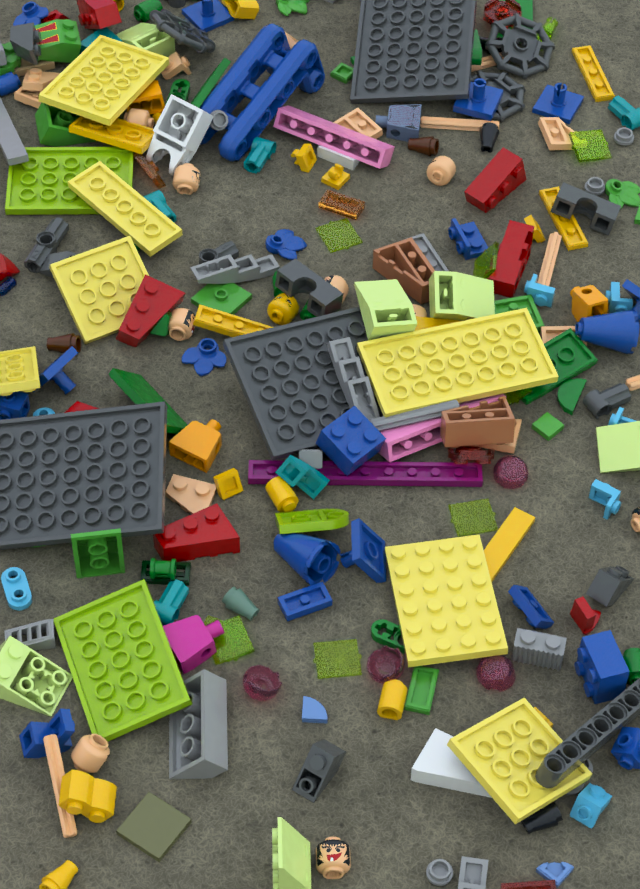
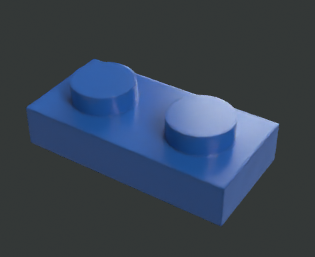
(304, 601)
(525, 601)

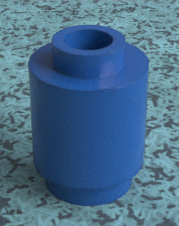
(9, 83)

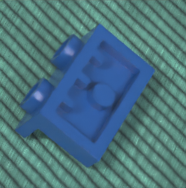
(467, 239)

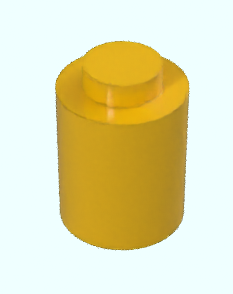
(281, 494)
(392, 700)

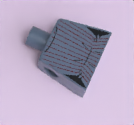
(401, 122)

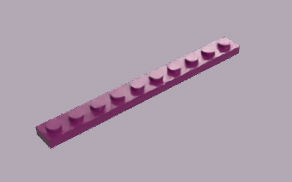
(383, 473)

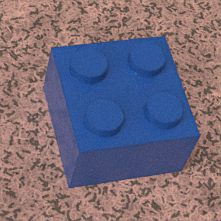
(350, 440)
(601, 667)

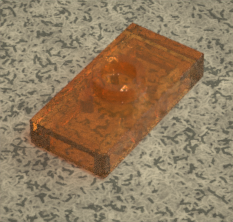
(150, 169)
(341, 204)

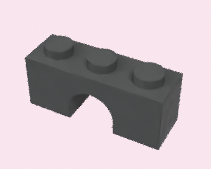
(574, 200)
(298, 278)

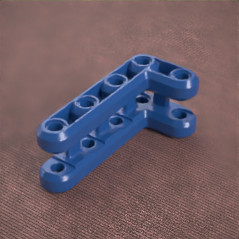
(288, 69)

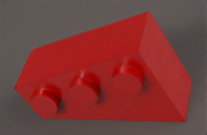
(98, 13)
(496, 180)
(512, 258)
(147, 309)
(197, 536)

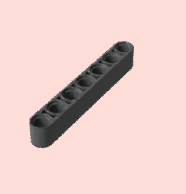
(589, 737)

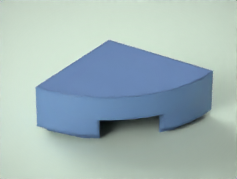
(313, 711)
(555, 871)

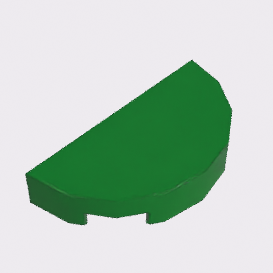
(570, 393)

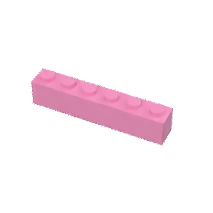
(333, 136)
(420, 435)

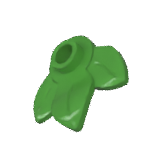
(288, 6)
(623, 193)

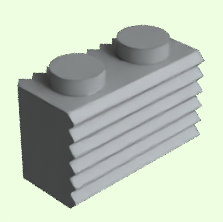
(538, 649)

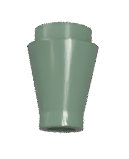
(239, 603)

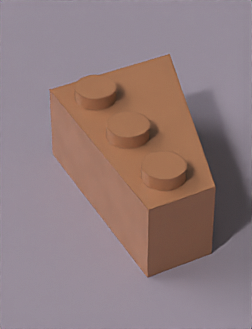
(407, 265)
(478, 425)

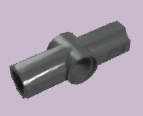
(46, 244)

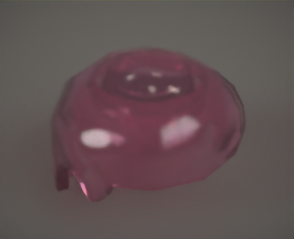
(510, 472)
(388, 660)
(496, 673)
(254, 679)

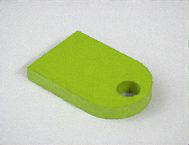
(311, 520)

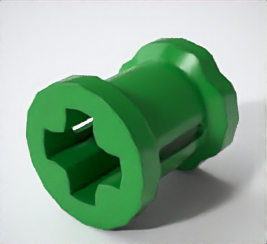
(163, 569)

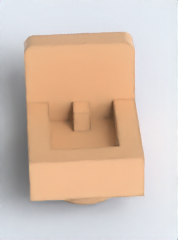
(176, 65)

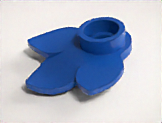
(31, 14)
(285, 244)
(204, 359)

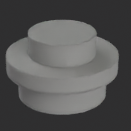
(219, 121)
(624, 136)
(595, 186)
(439, 872)

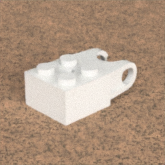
(178, 132)

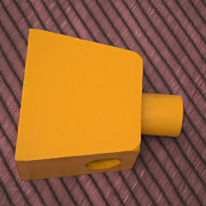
(150, 99)
(588, 302)
(197, 444)

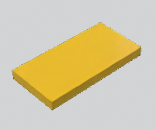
(119, 134)

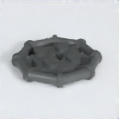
(182, 31)
(519, 55)
(509, 87)

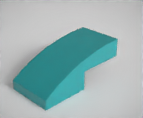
(303, 475)

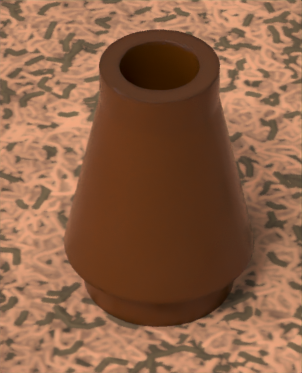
(424, 145)
(64, 342)

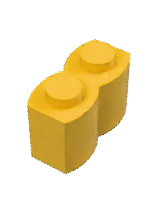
(242, 8)
(87, 796)

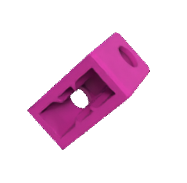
(192, 641)

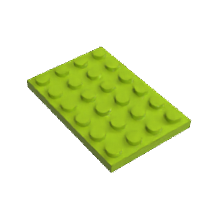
(42, 182)
(121, 662)

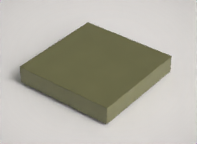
(154, 826)

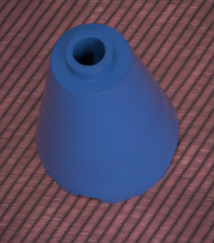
(611, 330)
(308, 556)

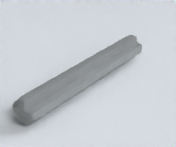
(414, 416)

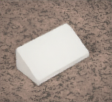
(336, 157)

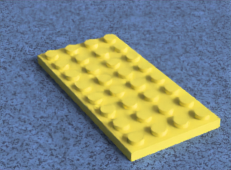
(456, 362)

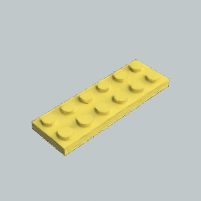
(125, 208)

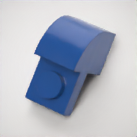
(34, 732)

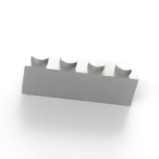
(200, 731)

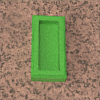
(421, 689)

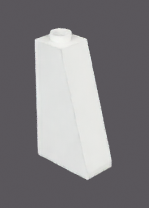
(442, 768)

